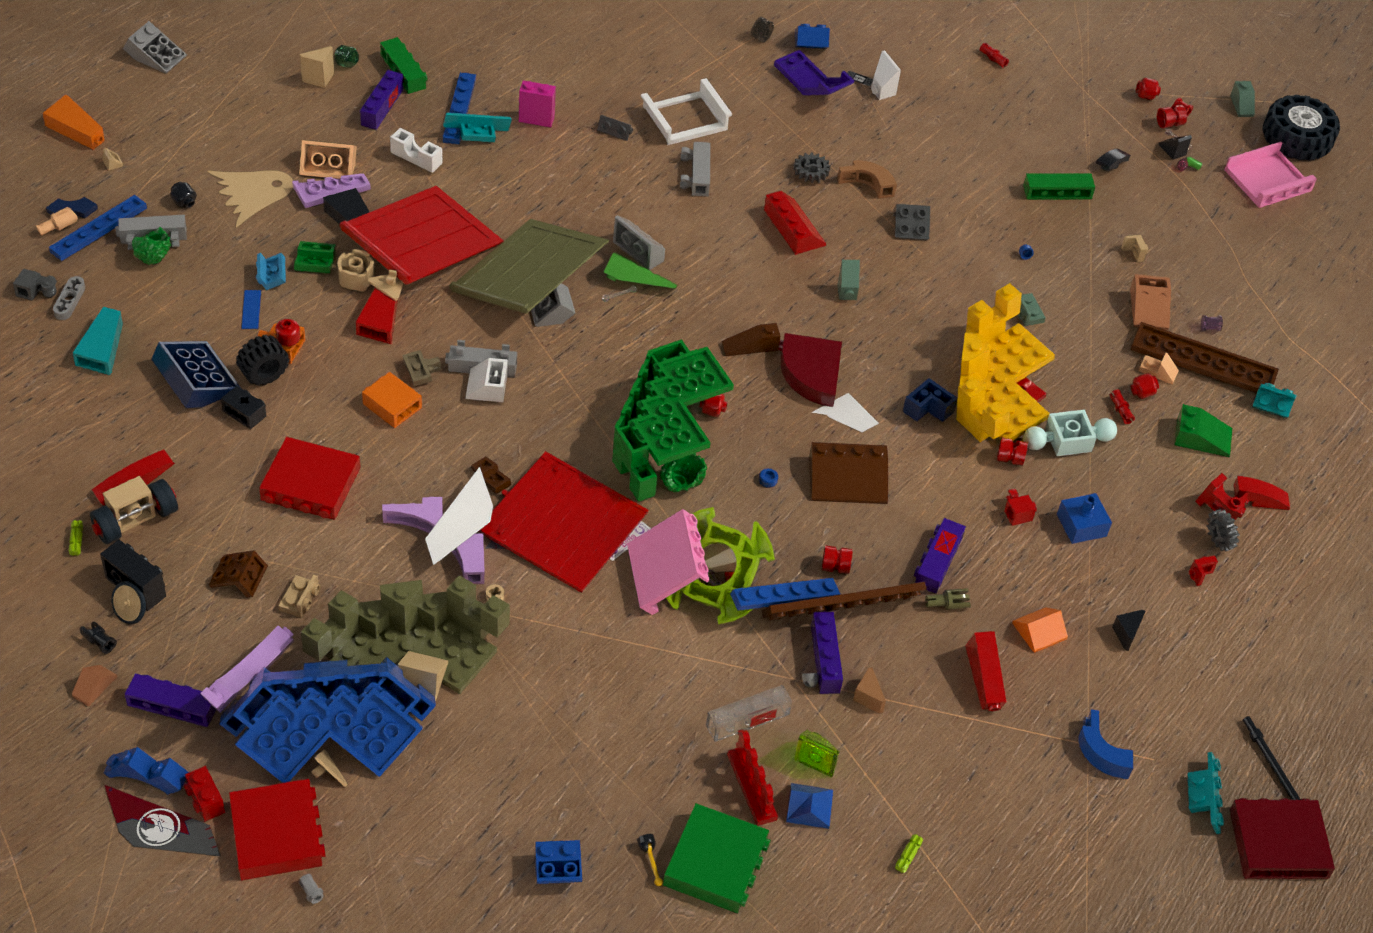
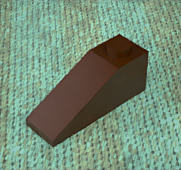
(754, 340)

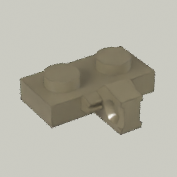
(420, 368)

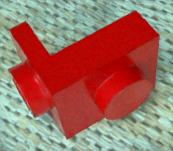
(1201, 567)

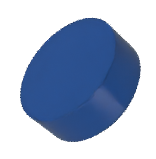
(768, 478)

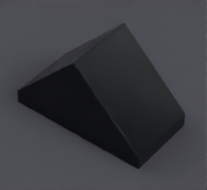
(1176, 146)
(1127, 626)

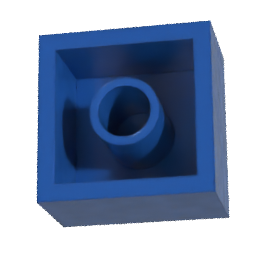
(1084, 518)

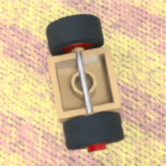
(130, 506)

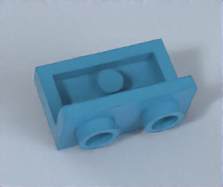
(271, 271)

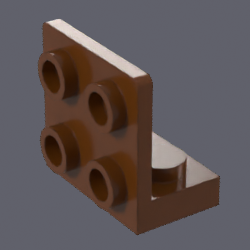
(241, 570)

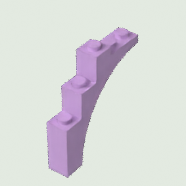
(425, 517)

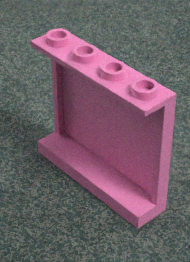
(1268, 175)
(667, 559)

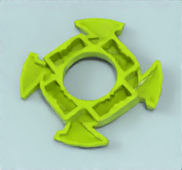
(748, 557)

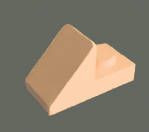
(1163, 370)

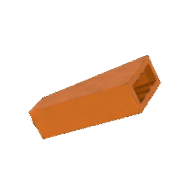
(73, 122)

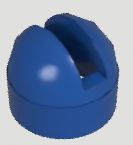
(1026, 251)

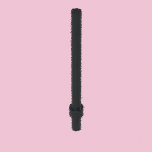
(1257, 736)

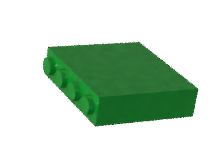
(717, 858)

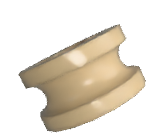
(492, 589)

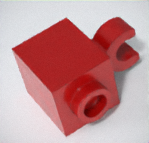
(1019, 509)

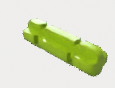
(76, 538)
(908, 853)

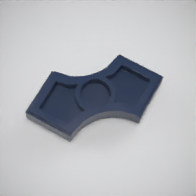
(81, 207)

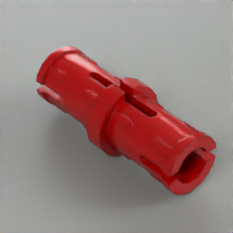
(994, 55)
(1122, 406)

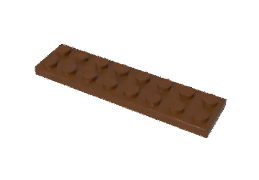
(1203, 358)
(851, 600)

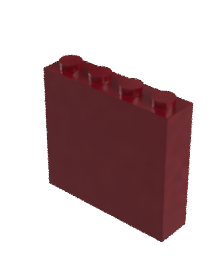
(1281, 839)

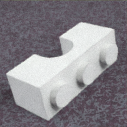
(427, 157)

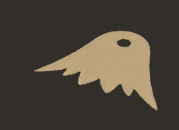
(253, 190)

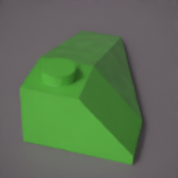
(627, 270)

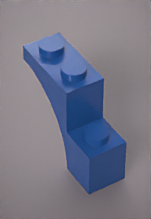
(136, 764)

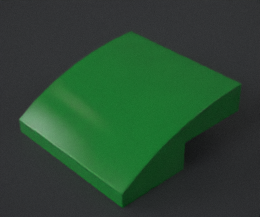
(315, 257)

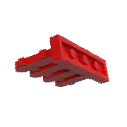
(752, 780)

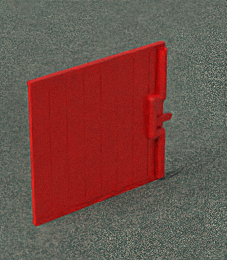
(563, 521)

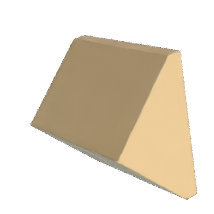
(317, 66)
(424, 670)

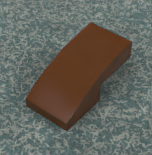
(492, 476)

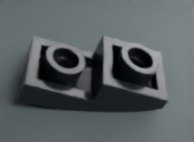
(1112, 159)

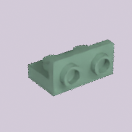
(1030, 311)

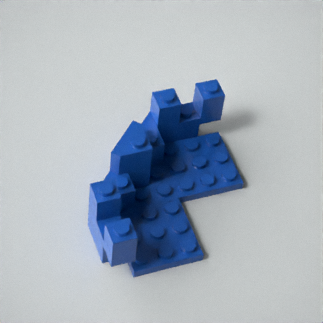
(300, 709)

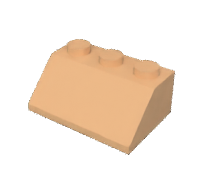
(327, 159)

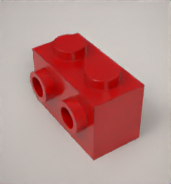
(204, 793)

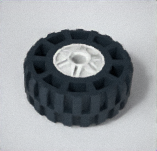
(1303, 127)

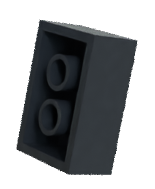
(124, 564)

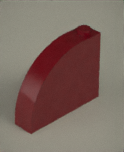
(811, 366)

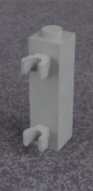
(700, 168)
(140, 226)
(463, 358)

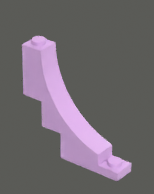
(239, 678)

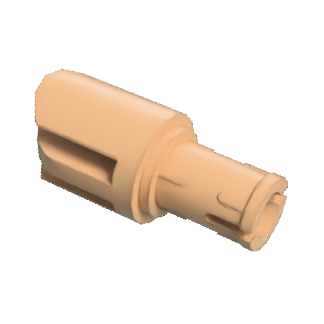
(57, 221)

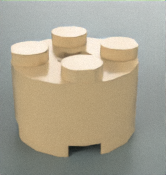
(355, 270)

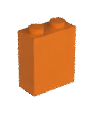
(392, 399)

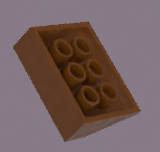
(849, 473)

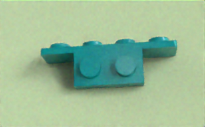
(477, 127)
(1204, 792)

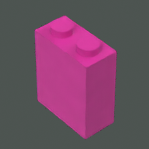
(537, 103)

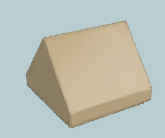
(111, 159)

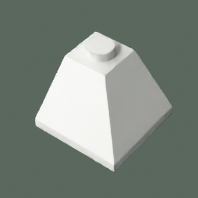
(886, 77)

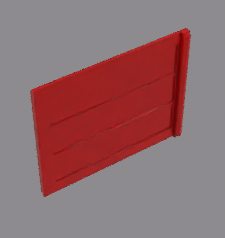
(420, 234)

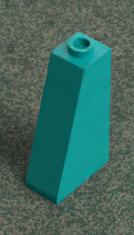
(100, 342)

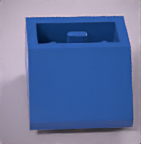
(812, 36)
(558, 862)

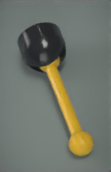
(647, 844)

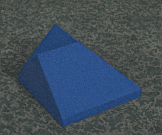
(809, 805)

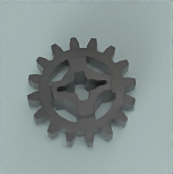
(813, 167)
(1222, 530)

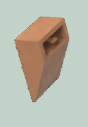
(1151, 301)

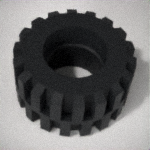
(262, 360)

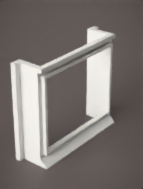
(710, 98)

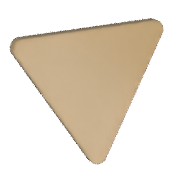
(388, 284)
(327, 763)

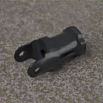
(99, 637)

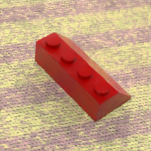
(792, 223)

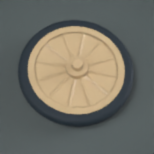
(128, 602)

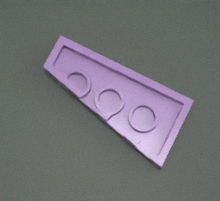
(312, 191)

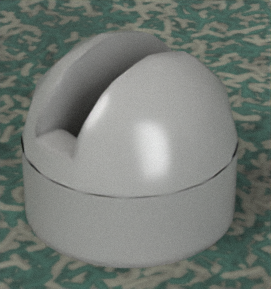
(810, 679)

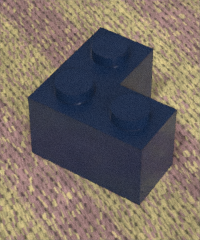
(930, 398)

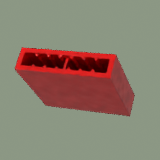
(310, 478)
(276, 829)

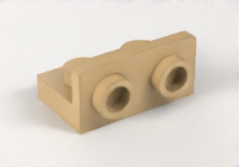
(299, 596)

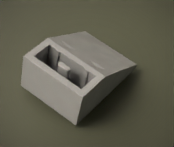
(154, 48)

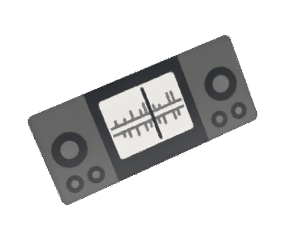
(860, 78)

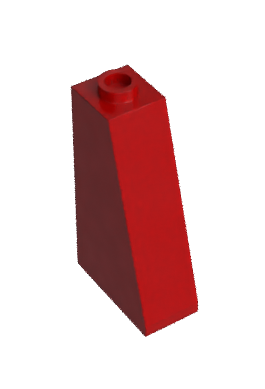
(377, 318)
(986, 670)

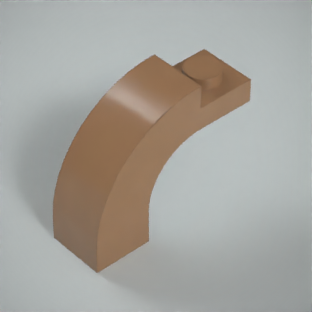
(871, 174)

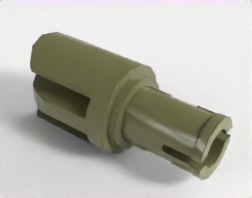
(949, 599)

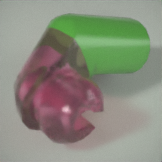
(1187, 162)

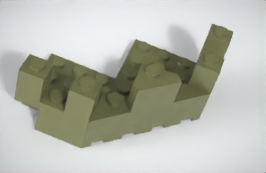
(404, 620)

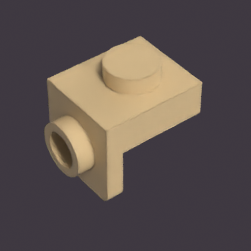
(1137, 246)

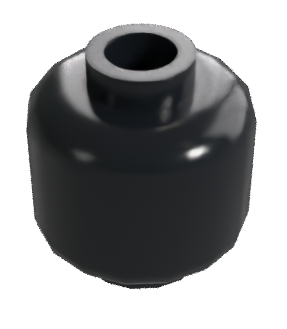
(183, 194)

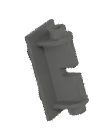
(614, 127)

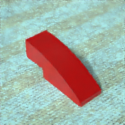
(1261, 493)

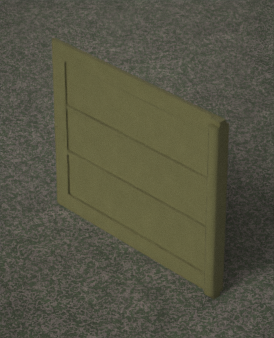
(528, 265)

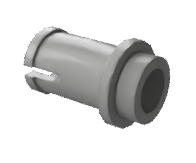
(313, 893)

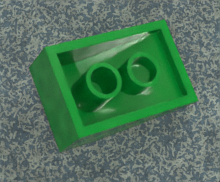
(1202, 432)

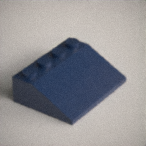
(193, 372)

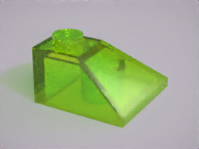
(816, 753)

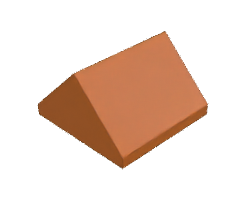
(1042, 628)

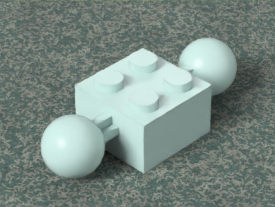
(1070, 433)

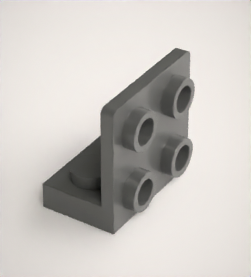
(912, 221)

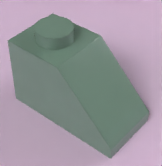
(1243, 98)
(849, 280)

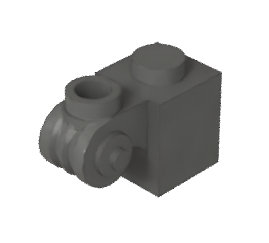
(31, 282)

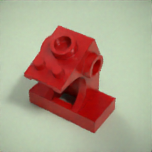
(1217, 498)

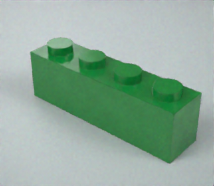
(402, 61)
(1058, 186)

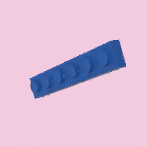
(460, 104)
(97, 228)
(783, 593)

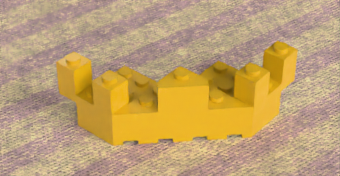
(991, 366)

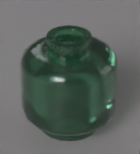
(346, 56)

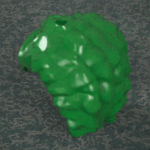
(151, 247)
(684, 473)

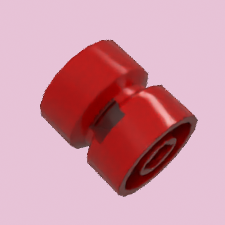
(1171, 116)
(1012, 451)
(837, 559)

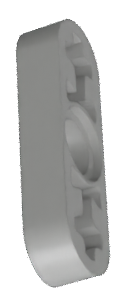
(70, 305)

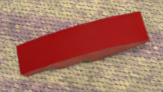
(147, 468)

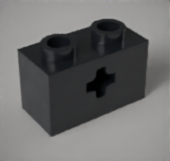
(243, 407)

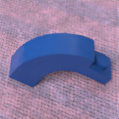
(1099, 753)

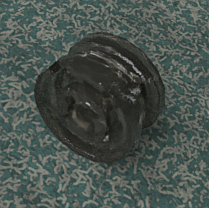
(762, 29)

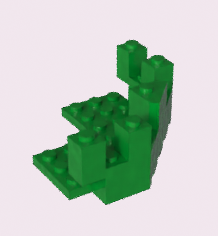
(657, 414)

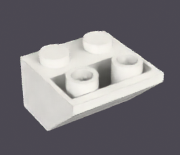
(488, 380)

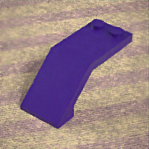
(808, 77)

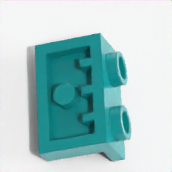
(1274, 400)

